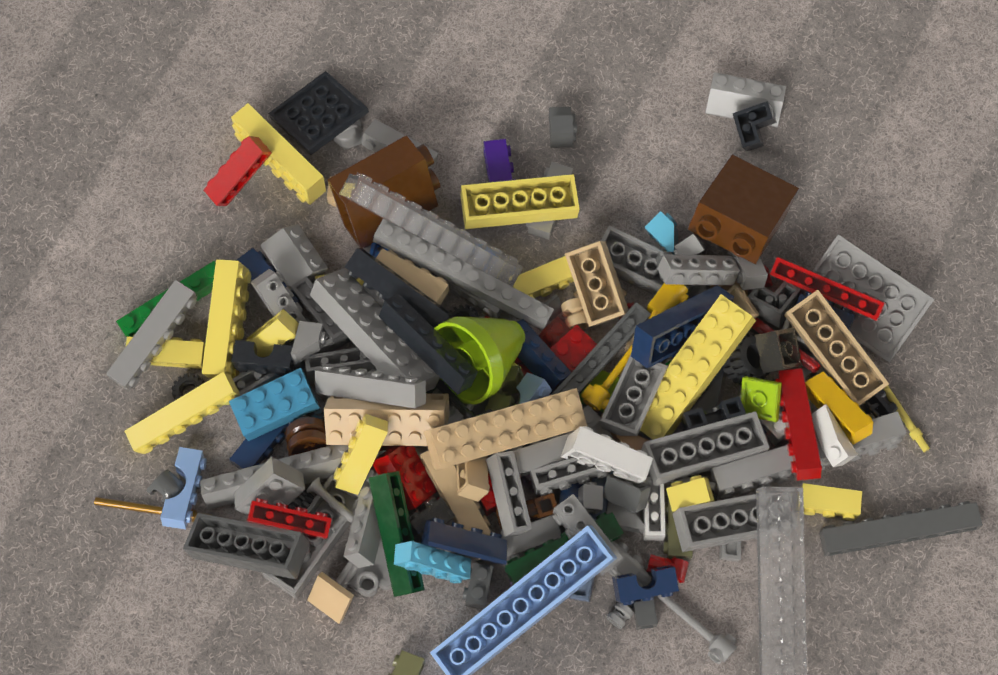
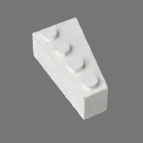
(607, 454)

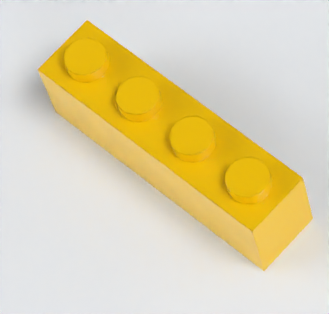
(852, 420)

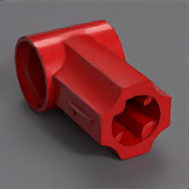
(680, 565)

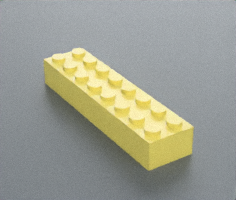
(696, 366)

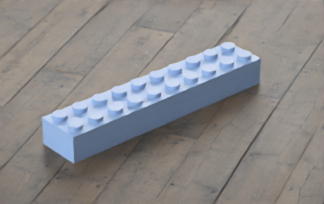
(524, 603)

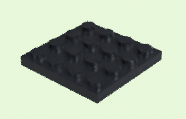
(318, 112)

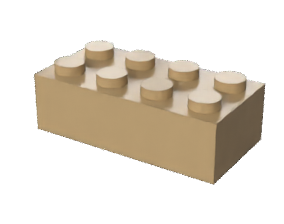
(597, 283)

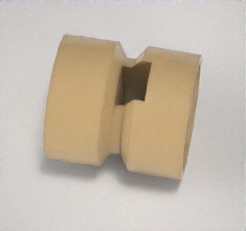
(574, 313)

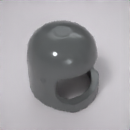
(167, 485)

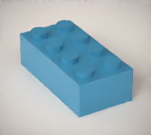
(274, 404)

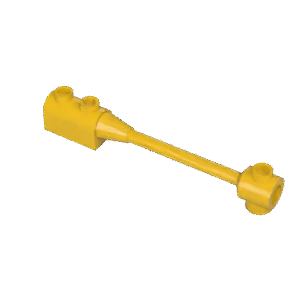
(667, 297)

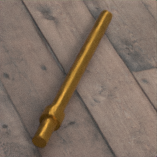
(134, 506)

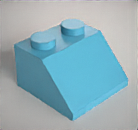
(664, 231)

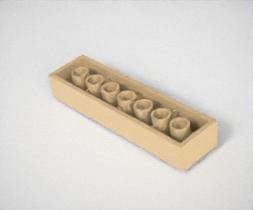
(505, 429)

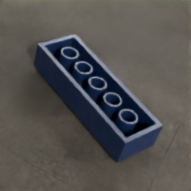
(668, 331)

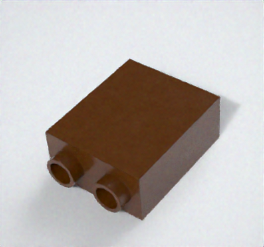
(398, 167)
(743, 209)

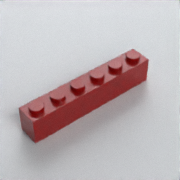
(828, 288)
(799, 425)

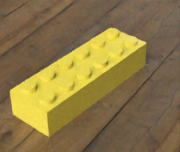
(285, 159)
(519, 201)
(225, 317)

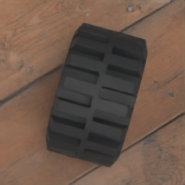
(744, 361)

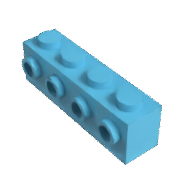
(432, 561)

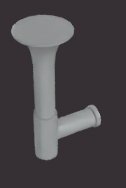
(346, 514)

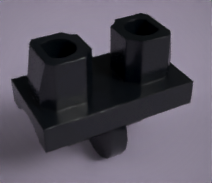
(878, 406)

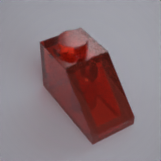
(554, 332)

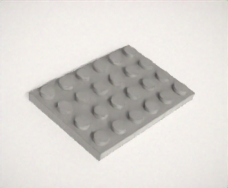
(903, 300)

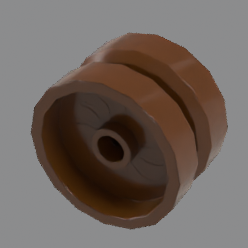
(305, 435)

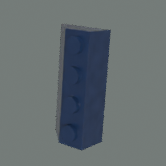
(465, 542)

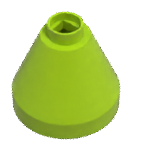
(488, 346)

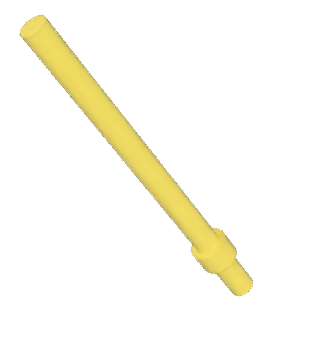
(915, 433)

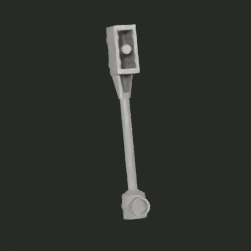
(720, 646)

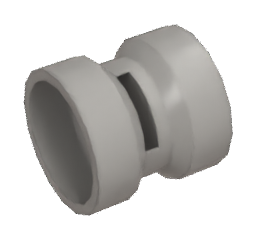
(620, 615)

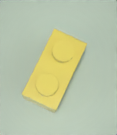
(690, 493)

